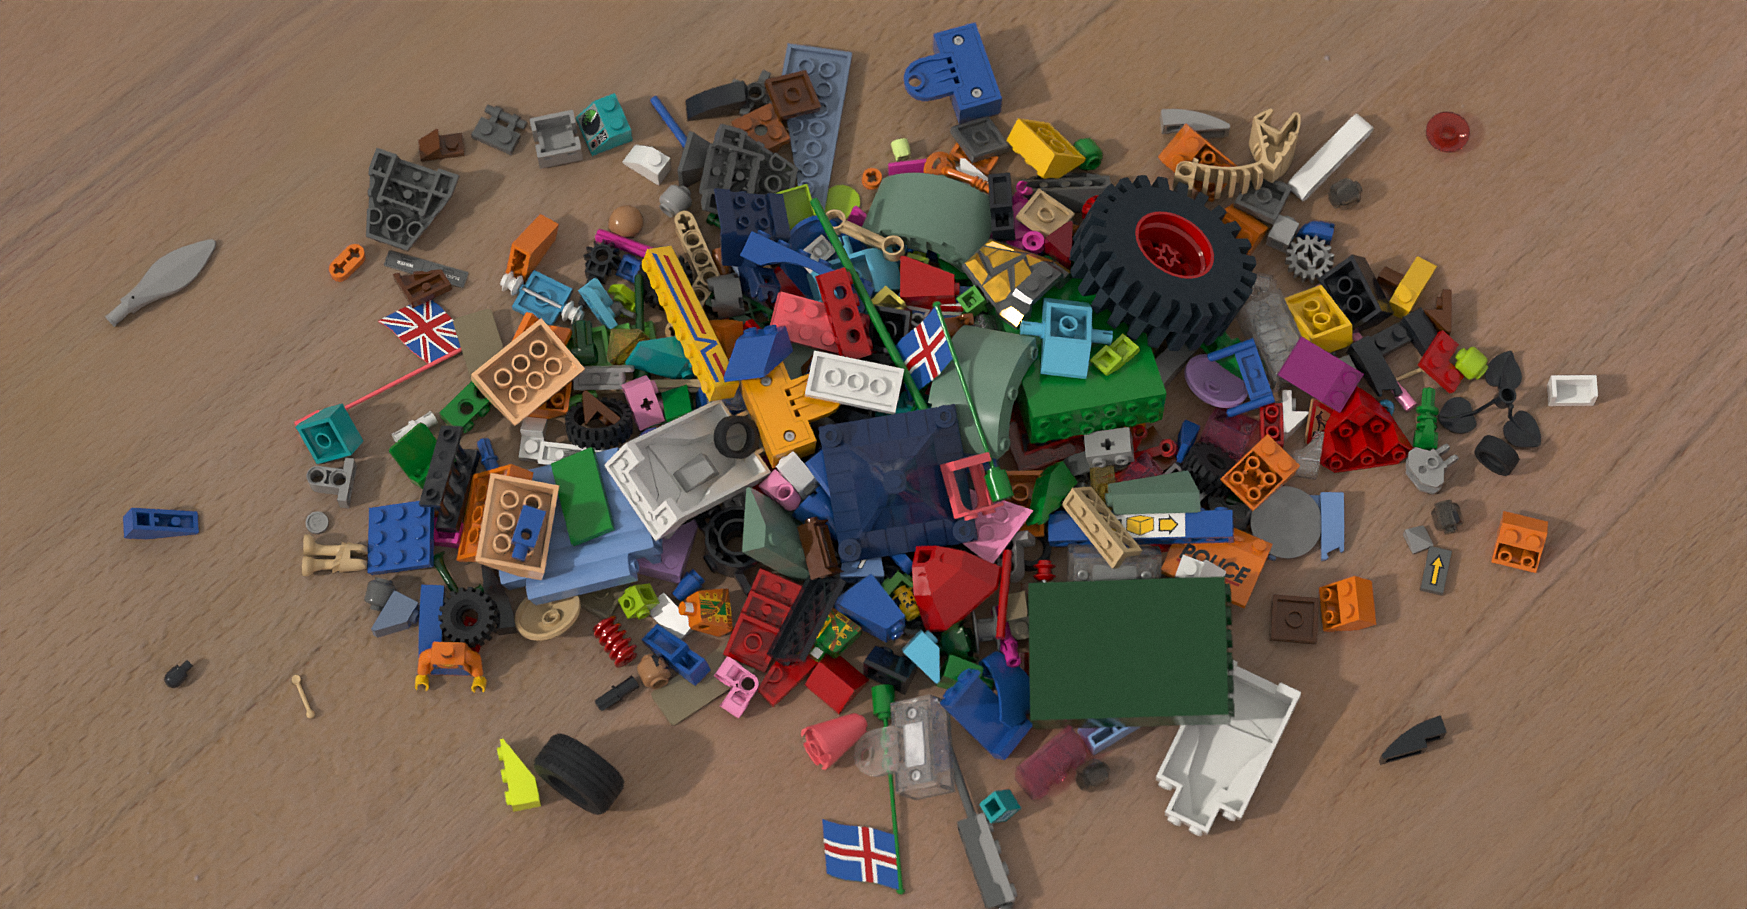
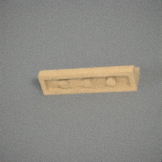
(1098, 527)

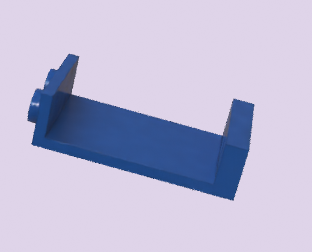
(978, 712)

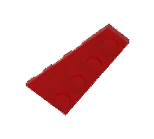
(783, 679)

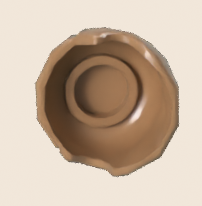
(625, 221)

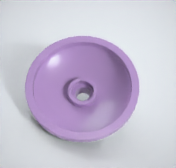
(1214, 383)

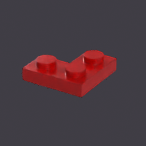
(1437, 365)

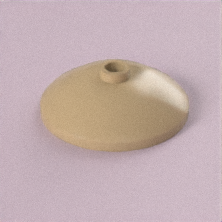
(546, 619)

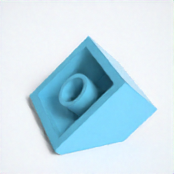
(924, 653)

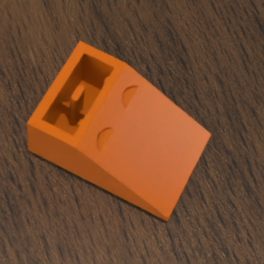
(1190, 145)
(1260, 473)

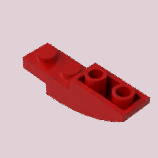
(1272, 423)

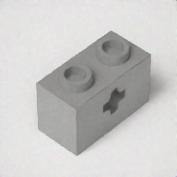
(1117, 440)

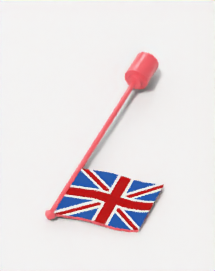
(425, 332)

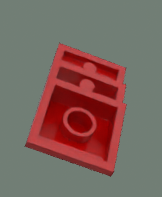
(761, 619)

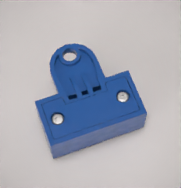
(957, 71)

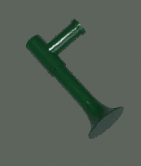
(438, 563)

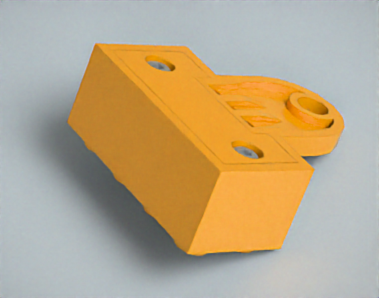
(784, 413)

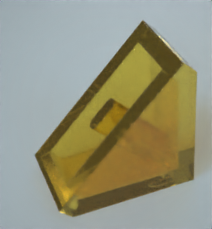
(623, 343)

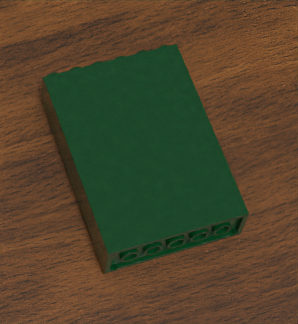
(1130, 653)

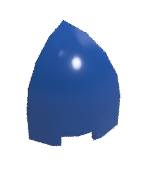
(1322, 229)

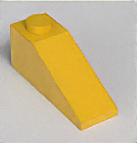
(1411, 287)

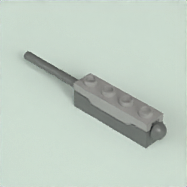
(983, 852)

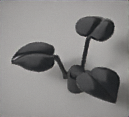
(1506, 375)

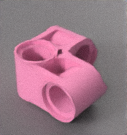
(781, 491)
(732, 675)

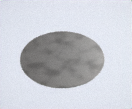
(1288, 521)

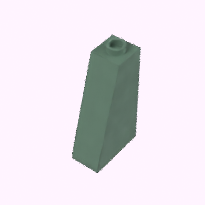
(1154, 495)

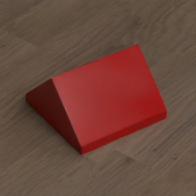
(836, 682)

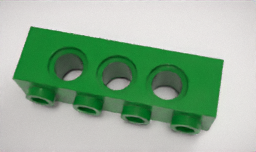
(452, 414)

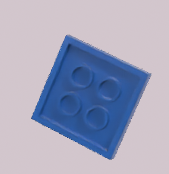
(400, 538)

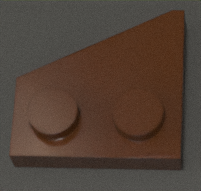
(422, 286)

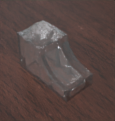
(1309, 457)

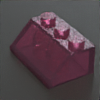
(1050, 763)

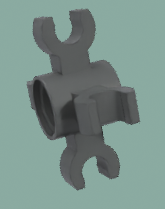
(759, 88)

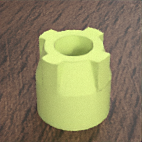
(901, 149)

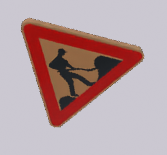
(1317, 418)

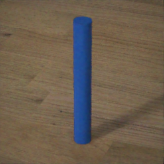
(669, 120)

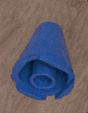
(820, 506)

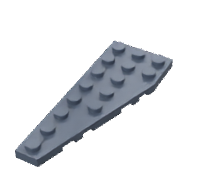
(816, 134)

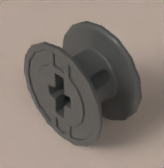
(985, 629)

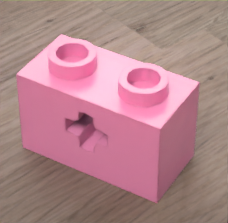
(635, 392)

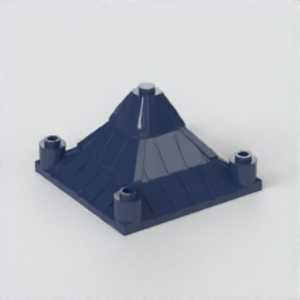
(891, 484)

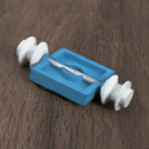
(542, 297)

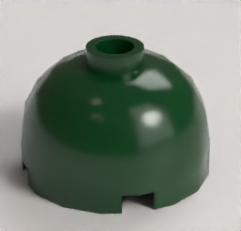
(958, 642)

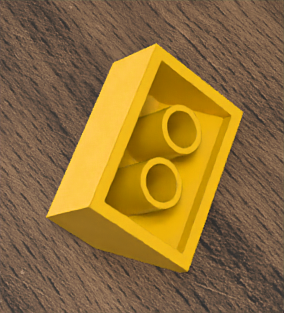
(1044, 148)

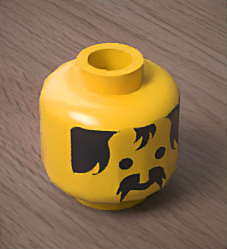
(906, 602)

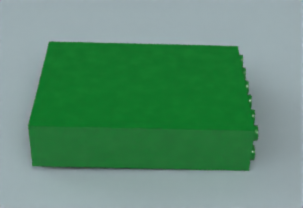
(1076, 406)

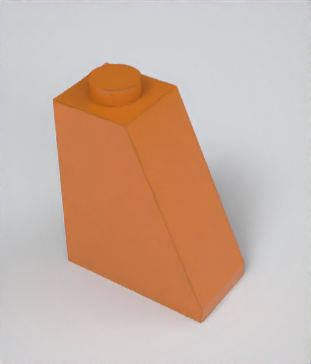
(531, 247)

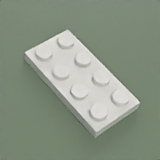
(854, 382)

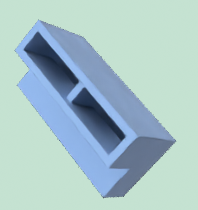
(1101, 738)

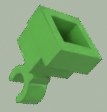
(972, 301)

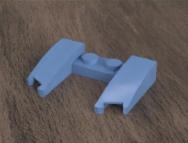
(1332, 522)

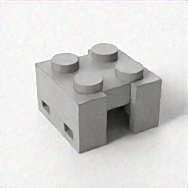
(556, 139)

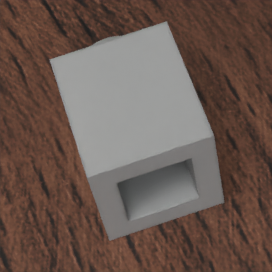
(1282, 233)

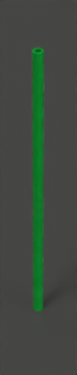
(868, 304)

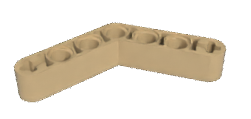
(694, 254)

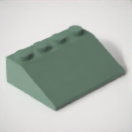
(773, 536)

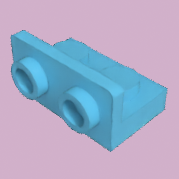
(599, 302)

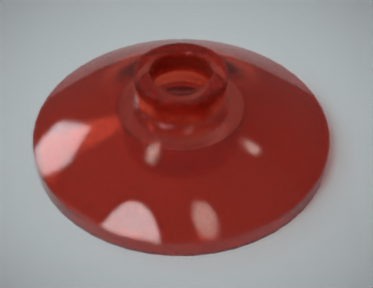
(1447, 123)

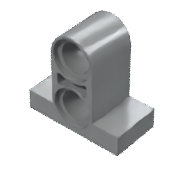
(330, 476)
(1019, 541)

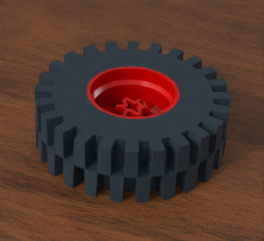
(1162, 263)

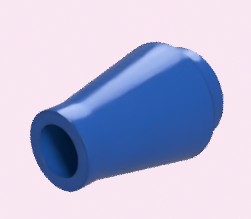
(688, 585)

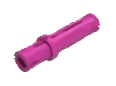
(1009, 646)

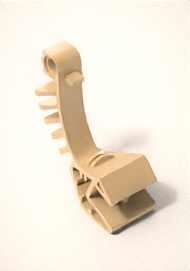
(1270, 147)

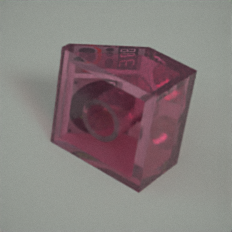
(1229, 433)

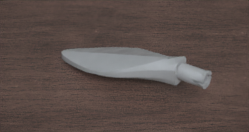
(165, 278)

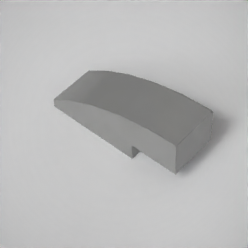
(1208, 126)

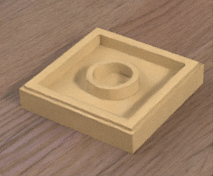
(1044, 214)

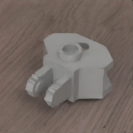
(1428, 468)

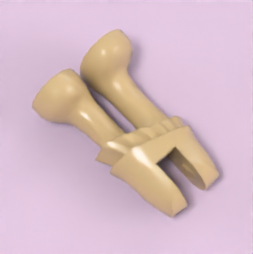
(341, 562)

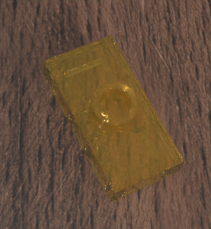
(1100, 479)

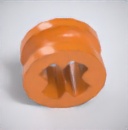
(869, 172)

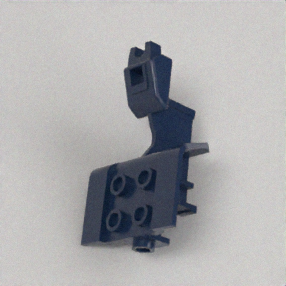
(738, 216)

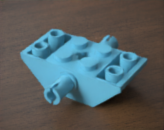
(869, 265)
(1065, 337)

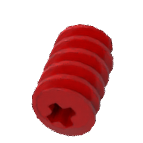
(614, 641)

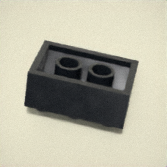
(1357, 293)

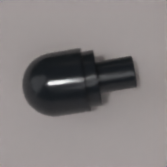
(177, 675)

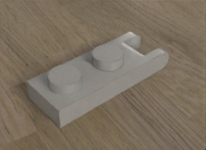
(602, 377)

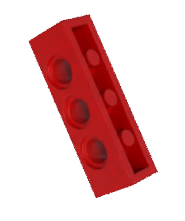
(833, 306)

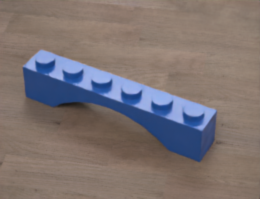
(766, 252)

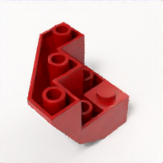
(1362, 436)
(950, 584)

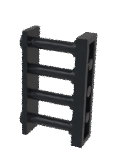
(449, 481)

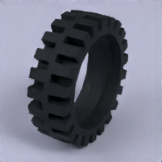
(599, 437)

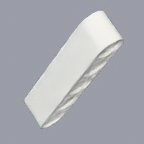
(1330, 157)

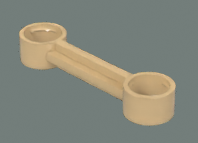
(867, 236)

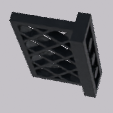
(805, 620)

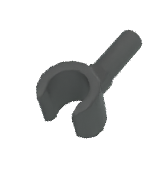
(618, 309)

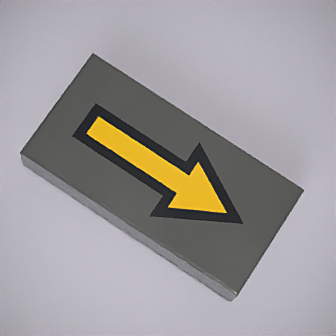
(1435, 570)

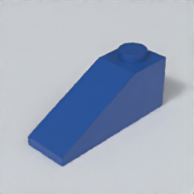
(159, 523)

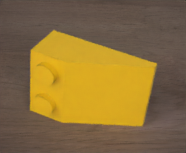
(1320, 319)

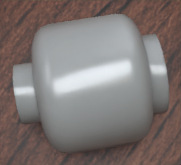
(675, 200)

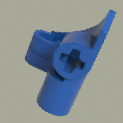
(1011, 686)

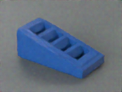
(1186, 439)

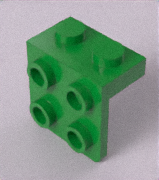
(415, 453)

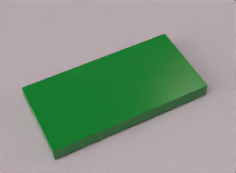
(582, 496)

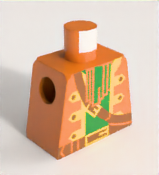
(708, 611)

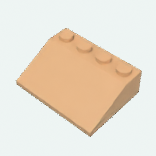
(527, 372)
(500, 516)

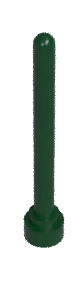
(640, 320)

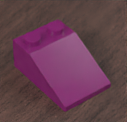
(1320, 374)

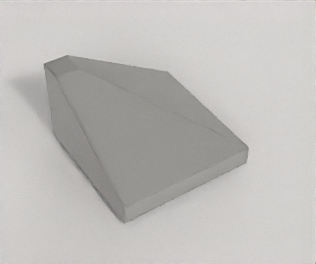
(1417, 539)

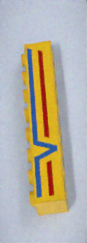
(689, 322)

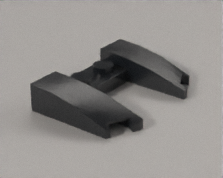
(1370, 351)

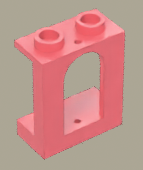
(977, 472)

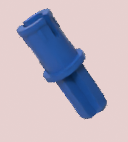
(489, 459)

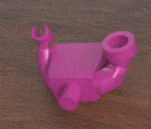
(1025, 237)

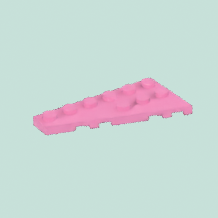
(996, 529)

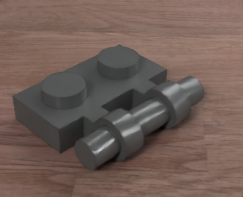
(497, 135)

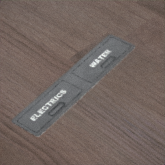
(409, 264)

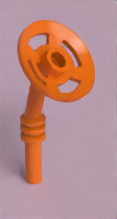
(951, 172)

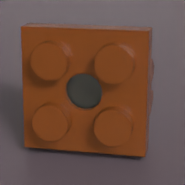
(764, 127)

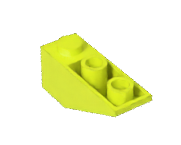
(521, 783)

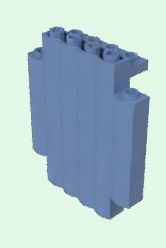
(595, 563)

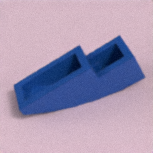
(430, 602)
(676, 654)

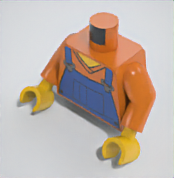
(450, 659)

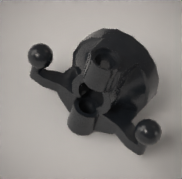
(722, 528)

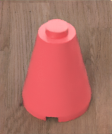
(832, 738)

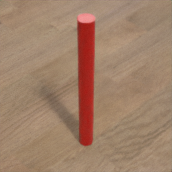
(1004, 594)

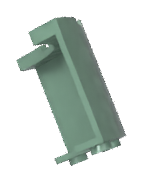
(931, 215)
(993, 370)

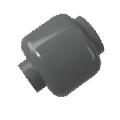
(378, 593)

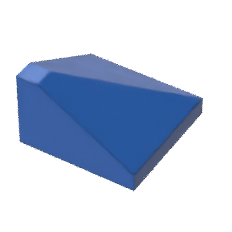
(628, 267)

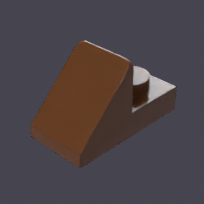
(438, 146)
(1389, 281)
(1442, 316)
(592, 406)

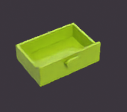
(797, 204)

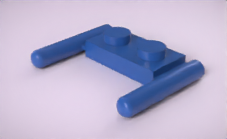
(1252, 373)

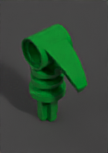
(1425, 436)

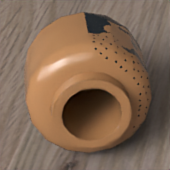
(653, 671)

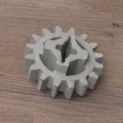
(1300, 262)

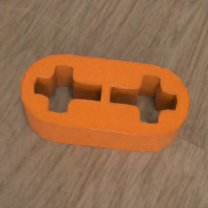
(351, 266)

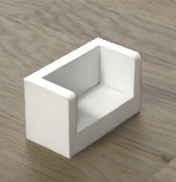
(1572, 390)

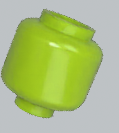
(1471, 363)

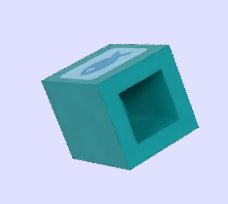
(1000, 806)

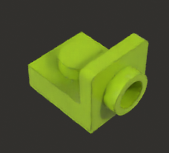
(624, 296)

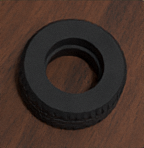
(579, 774)

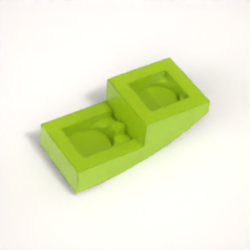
(1115, 356)

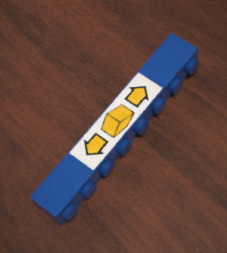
(1152, 529)

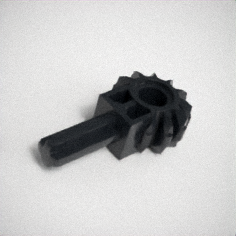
(600, 269)

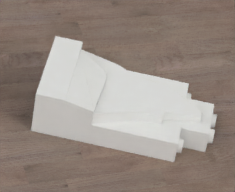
(647, 466)
(1222, 763)

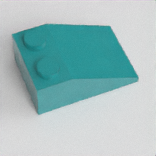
(662, 358)

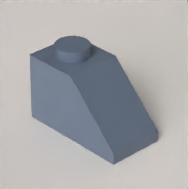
(396, 615)

